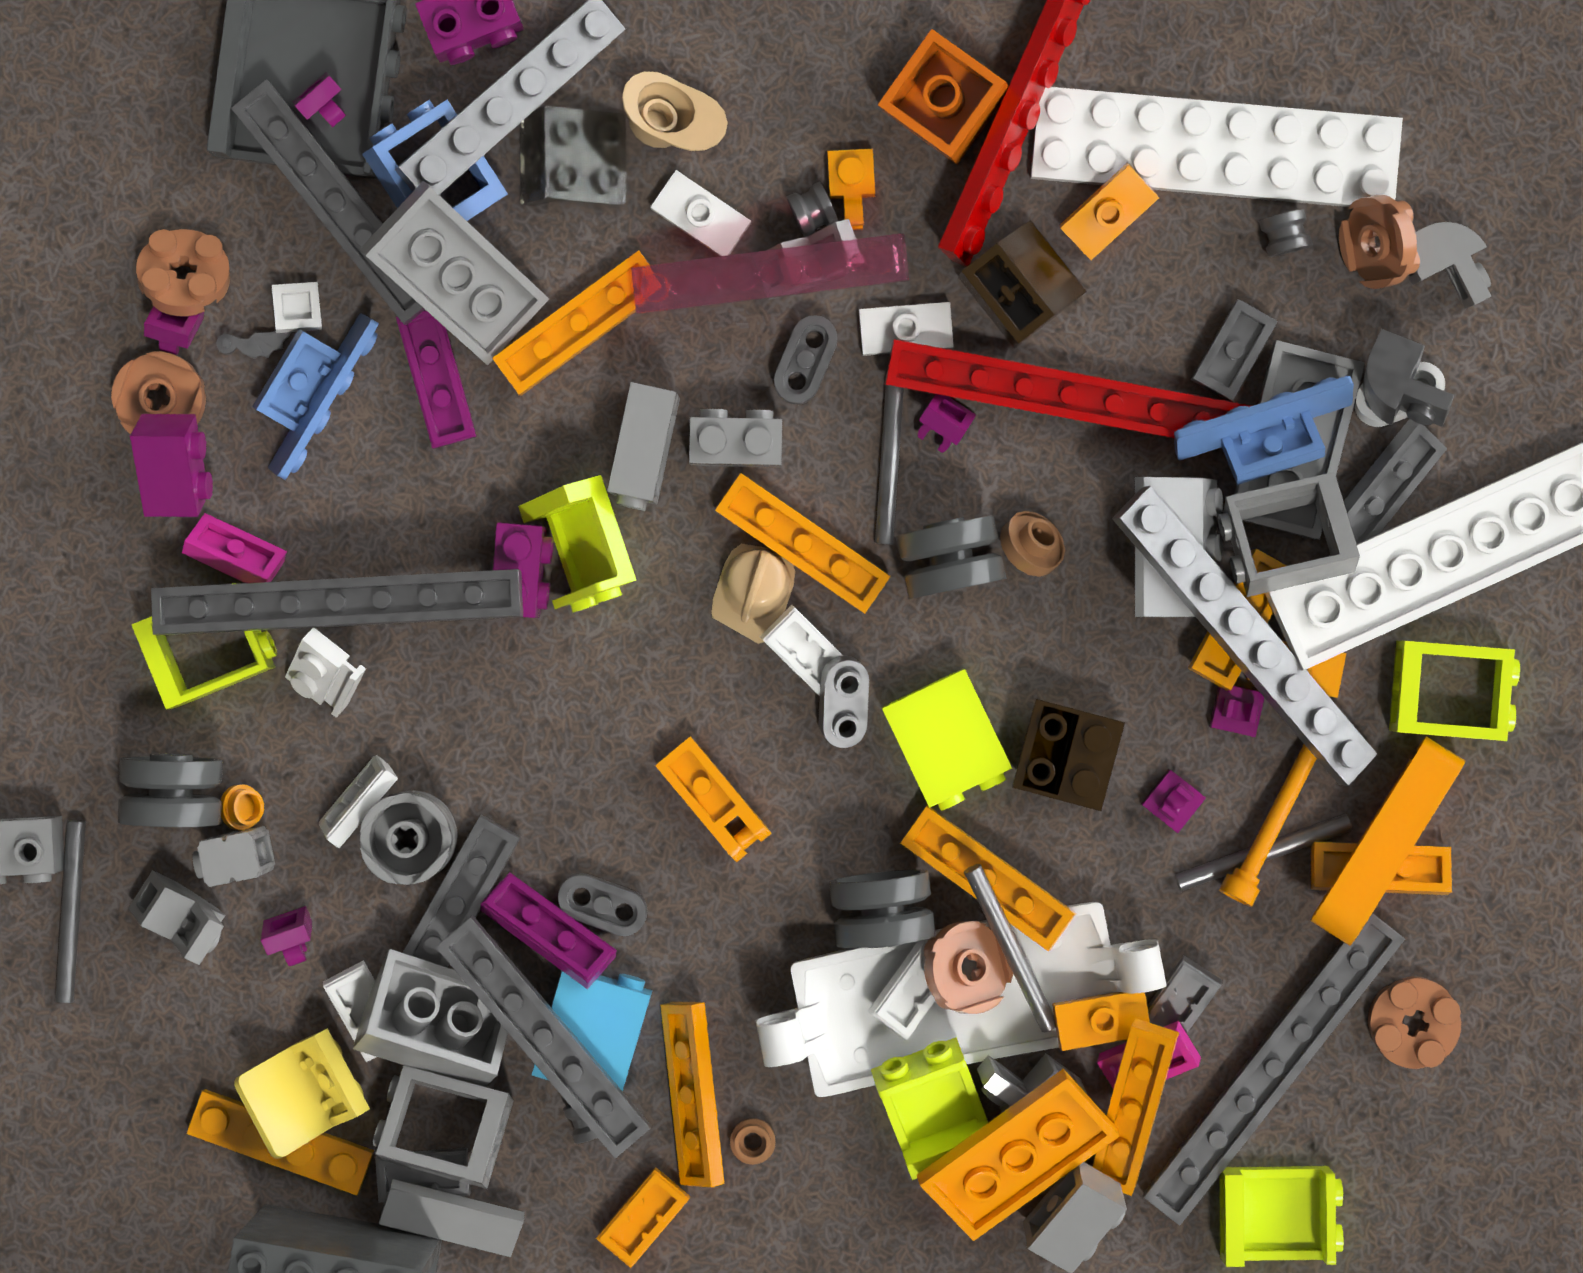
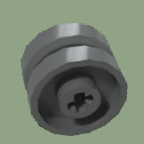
(950, 556)
(170, 790)
(882, 915)

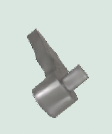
(257, 345)

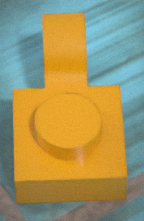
(851, 180)

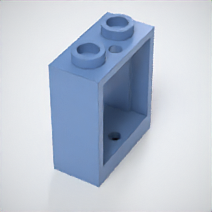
(421, 117)

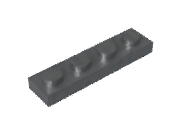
(463, 888)

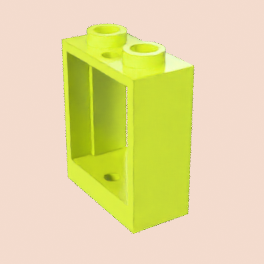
(168, 676)
(1407, 684)

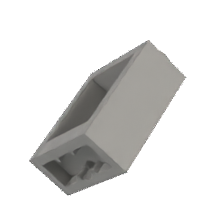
(643, 446)
(1317, 490)
(487, 1140)

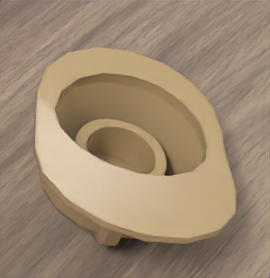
(672, 113)
(753, 590)

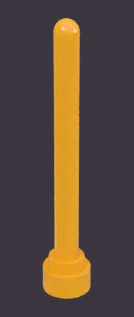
(1243, 882)

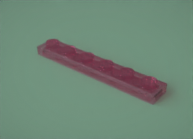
(770, 274)

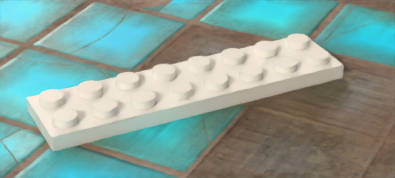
(1216, 147)
(1438, 559)

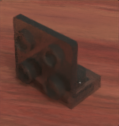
(572, 156)

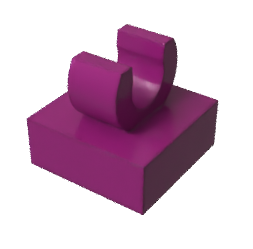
(319, 98)
(172, 330)
(946, 419)
(1237, 710)
(1173, 801)
(288, 934)

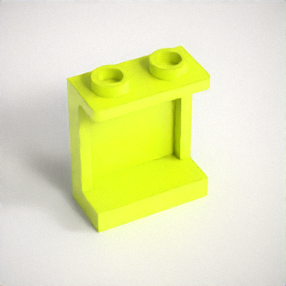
(585, 541)
(947, 740)
(929, 1102)
(1279, 1214)

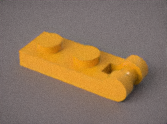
(712, 797)

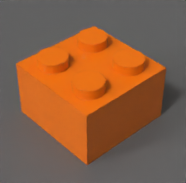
(944, 96)

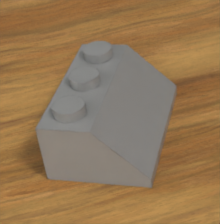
(1197, 506)
(430, 1022)

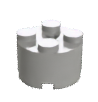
(382, 836)

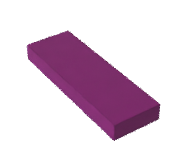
(437, 380)
(548, 930)

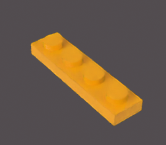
(571, 328)
(802, 543)
(1022, 901)
(692, 1094)
(1136, 1101)
(321, 1159)

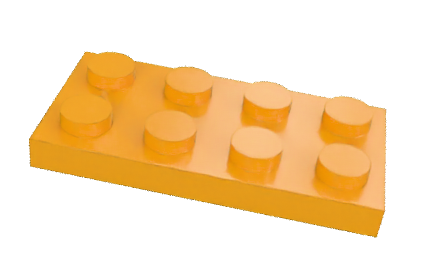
(1018, 1155)

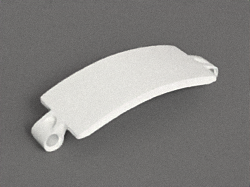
(848, 1041)

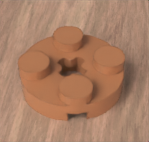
(176, 249)
(1397, 252)
(149, 373)
(944, 972)
(1424, 1047)

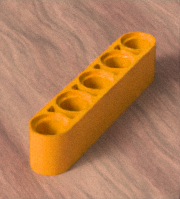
(1387, 841)

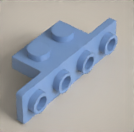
(306, 385)
(1269, 434)

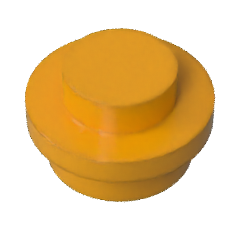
(241, 807)

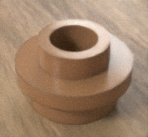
(749, 1155)

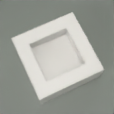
(296, 307)

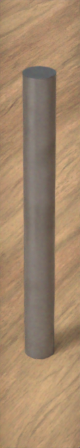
(889, 464)
(1281, 846)
(70, 911)
(1010, 947)

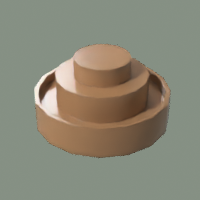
(1032, 543)

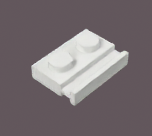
(323, 672)

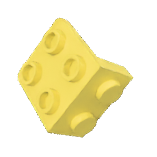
(300, 1093)

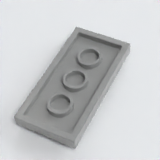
(454, 273)
(1293, 370)

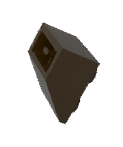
(1021, 283)
(1068, 754)

